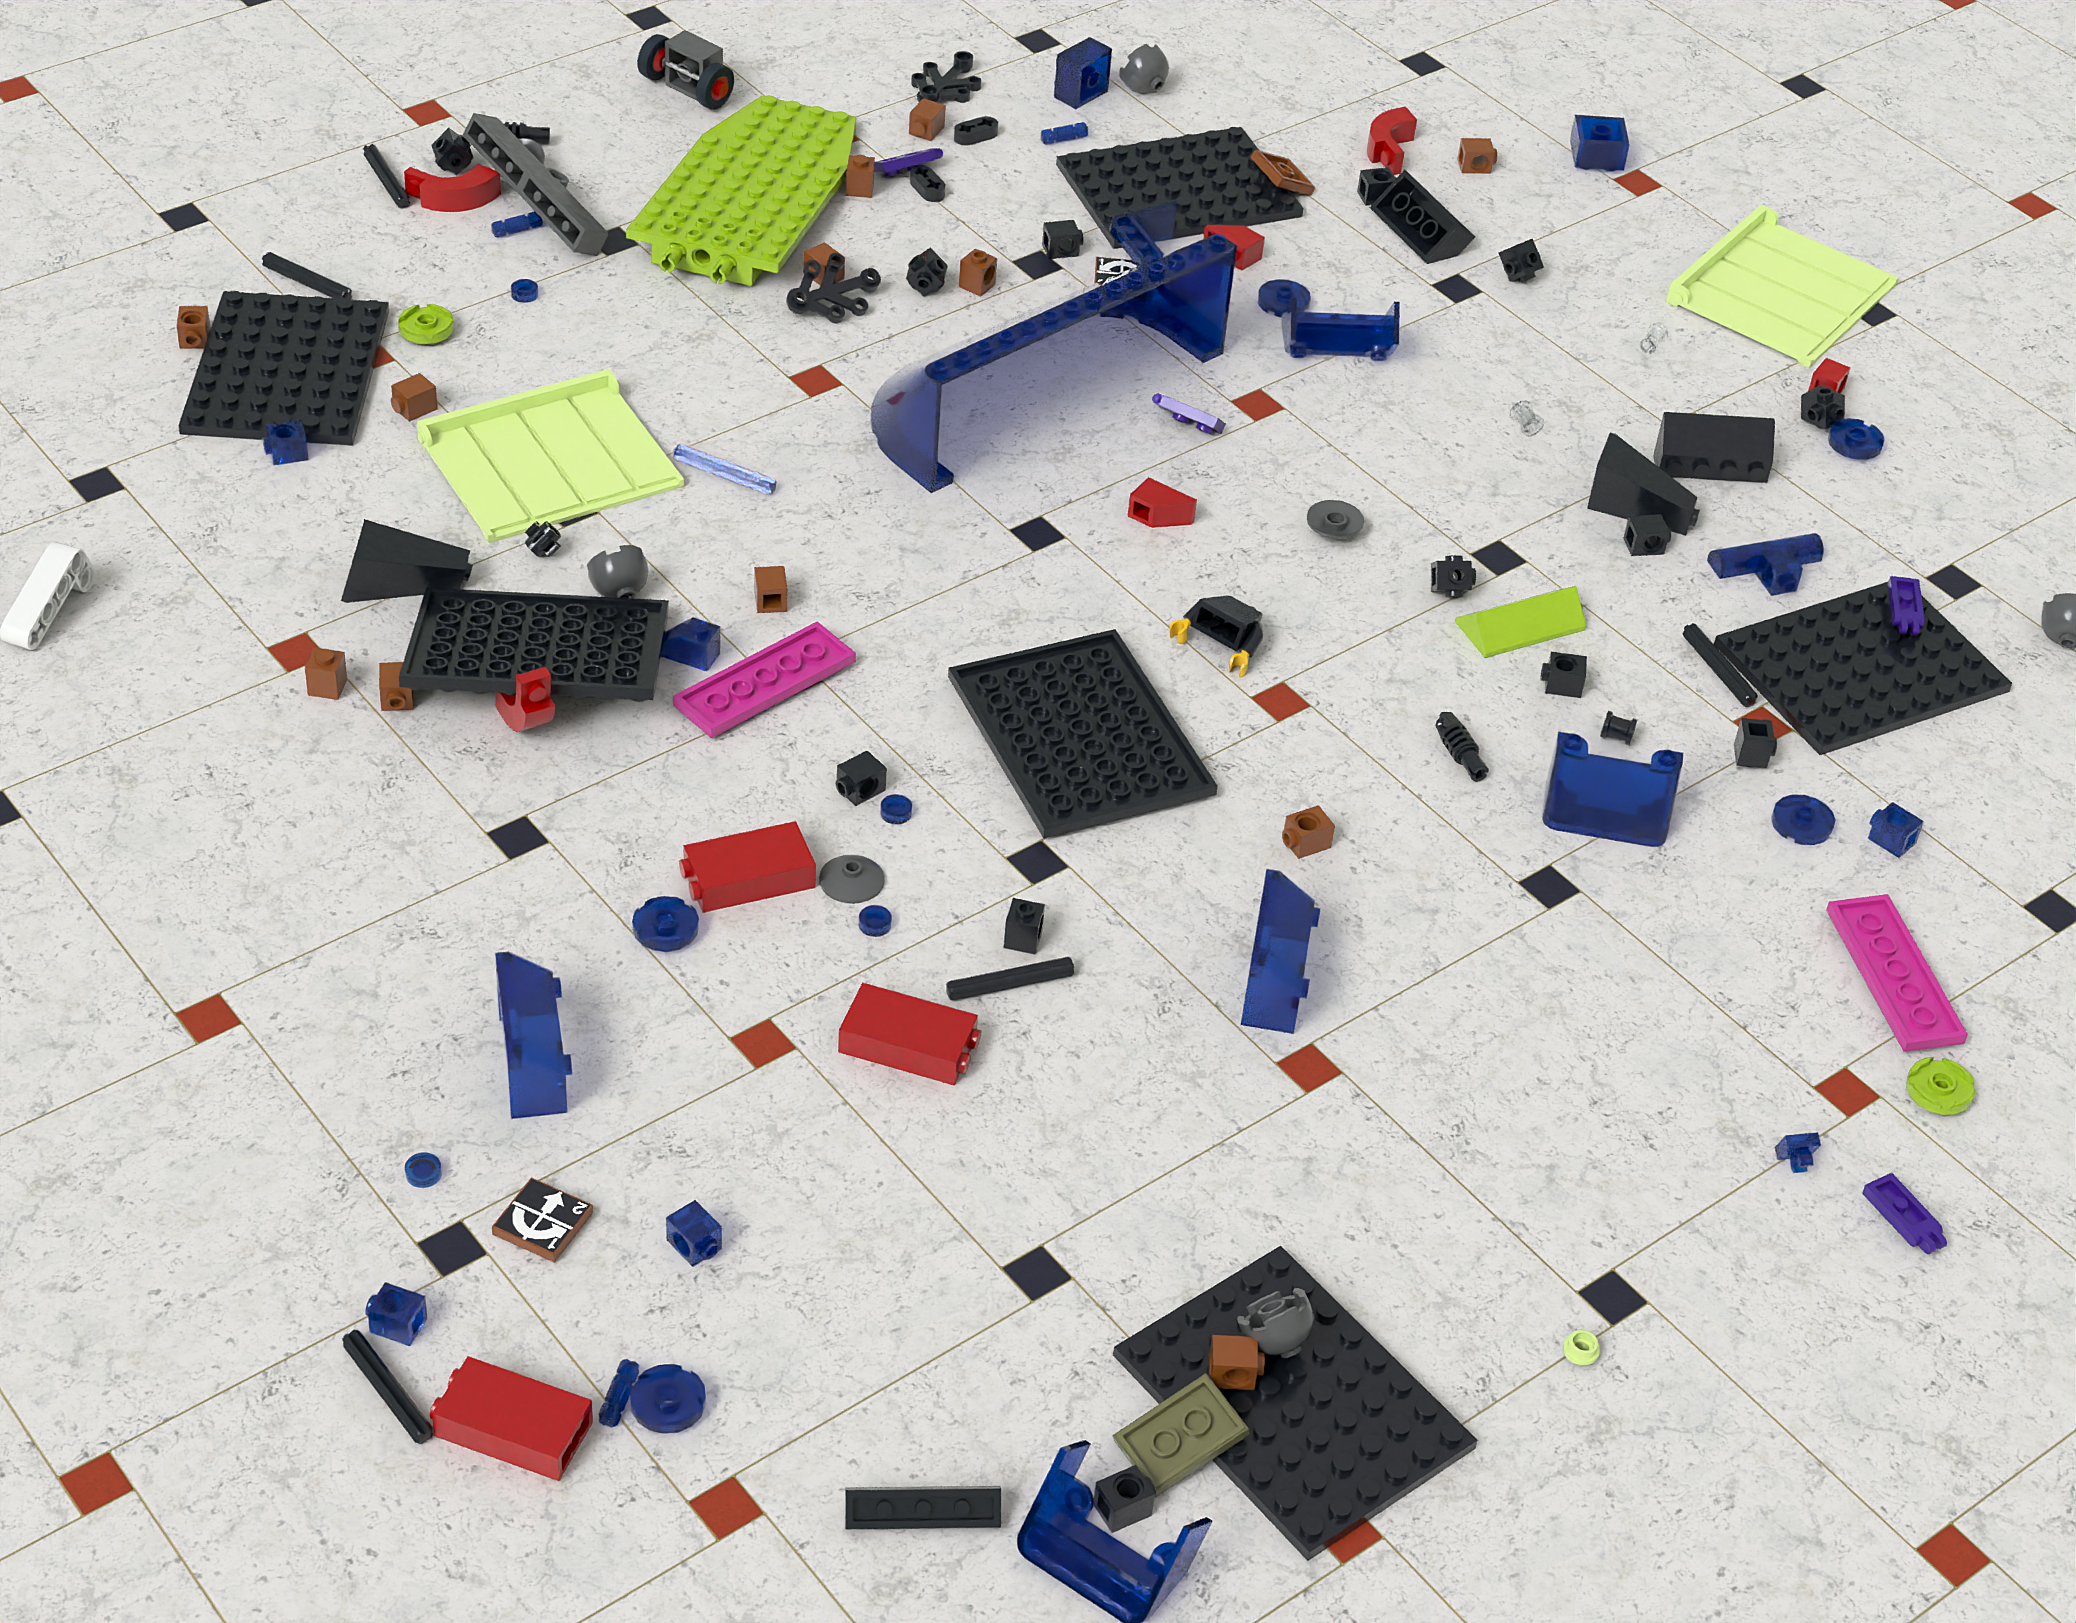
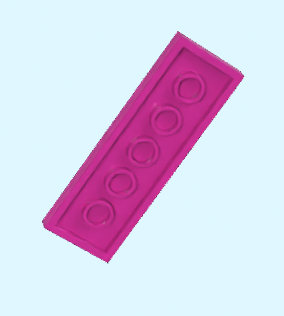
(763, 679)
(1896, 973)

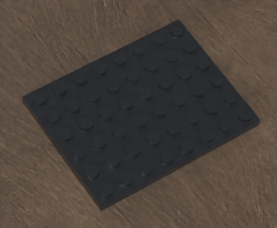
(1202, 172)
(285, 363)
(489, 637)
(1851, 676)
(1081, 733)
(1328, 1428)

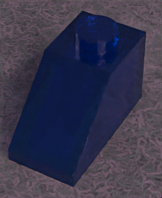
(693, 643)

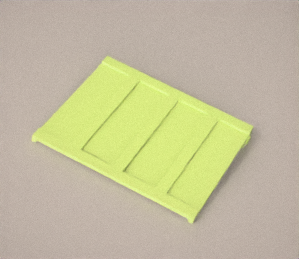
(1780, 287)
(547, 455)

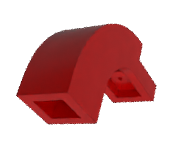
(1386, 133)
(456, 193)
(531, 704)

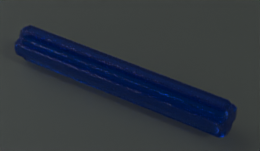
(724, 469)

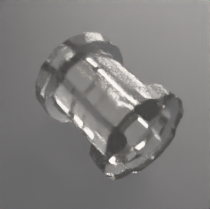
(1526, 419)

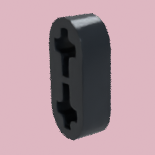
(975, 130)
(927, 183)

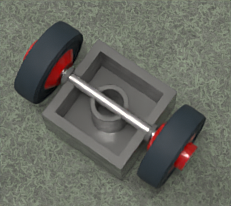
(689, 67)

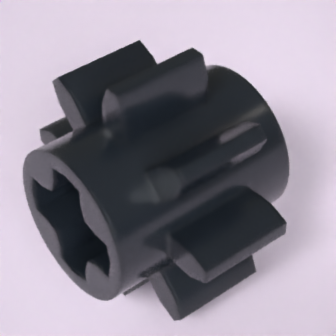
(542, 539)

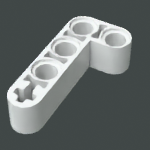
(45, 592)

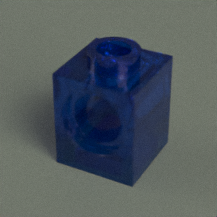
(286, 442)
(1779, 571)
(1895, 829)
(694, 1233)
(396, 1313)

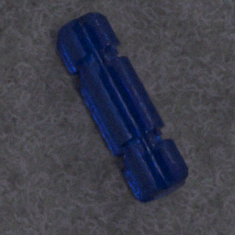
(1064, 133)
(516, 224)
(618, 1393)

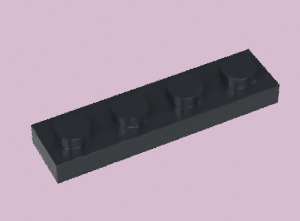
(922, 1507)

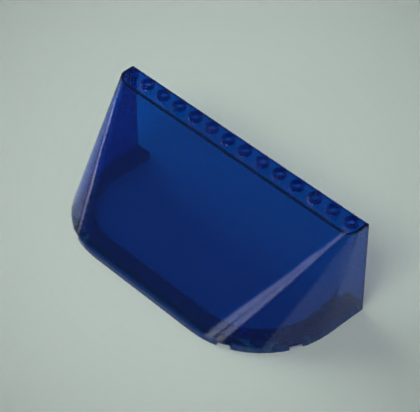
(1174, 294)

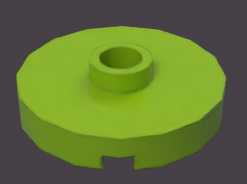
(426, 324)
(1940, 1086)

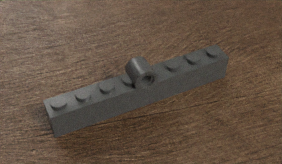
(539, 186)

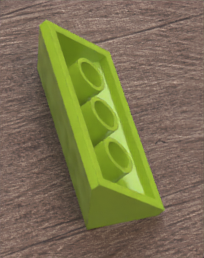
(1524, 622)

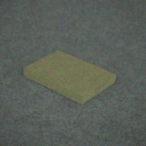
(1181, 1434)

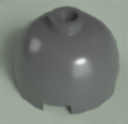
(1145, 70)
(619, 573)
(2059, 619)
(1279, 1323)

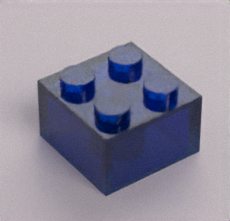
(1082, 72)
(1599, 142)

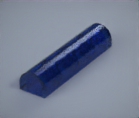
(1745, 558)

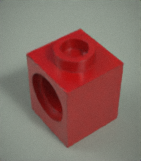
(1830, 375)

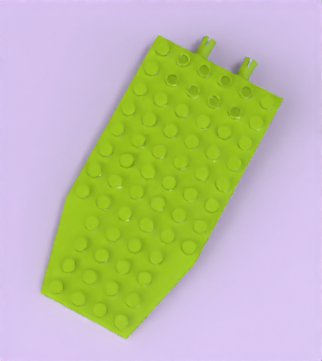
(747, 191)

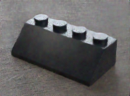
(1421, 220)
(1715, 447)

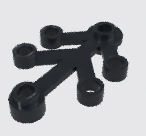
(962, 64)
(830, 291)

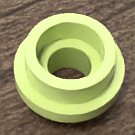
(1586, 1342)

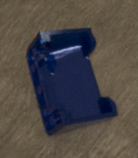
(1609, 794)

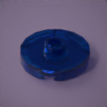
(1277, 293)
(1855, 439)
(1803, 819)
(665, 924)
(664, 1384)

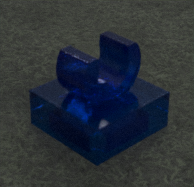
(1798, 1149)

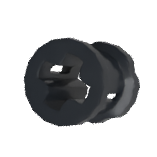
(1618, 728)

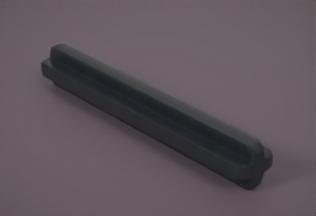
(386, 176)
(305, 276)
(1720, 665)
(1009, 978)
(387, 1386)

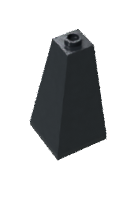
(1635, 486)
(402, 565)

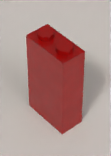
(748, 867)
(909, 1034)
(512, 1418)

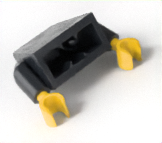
(1226, 622)

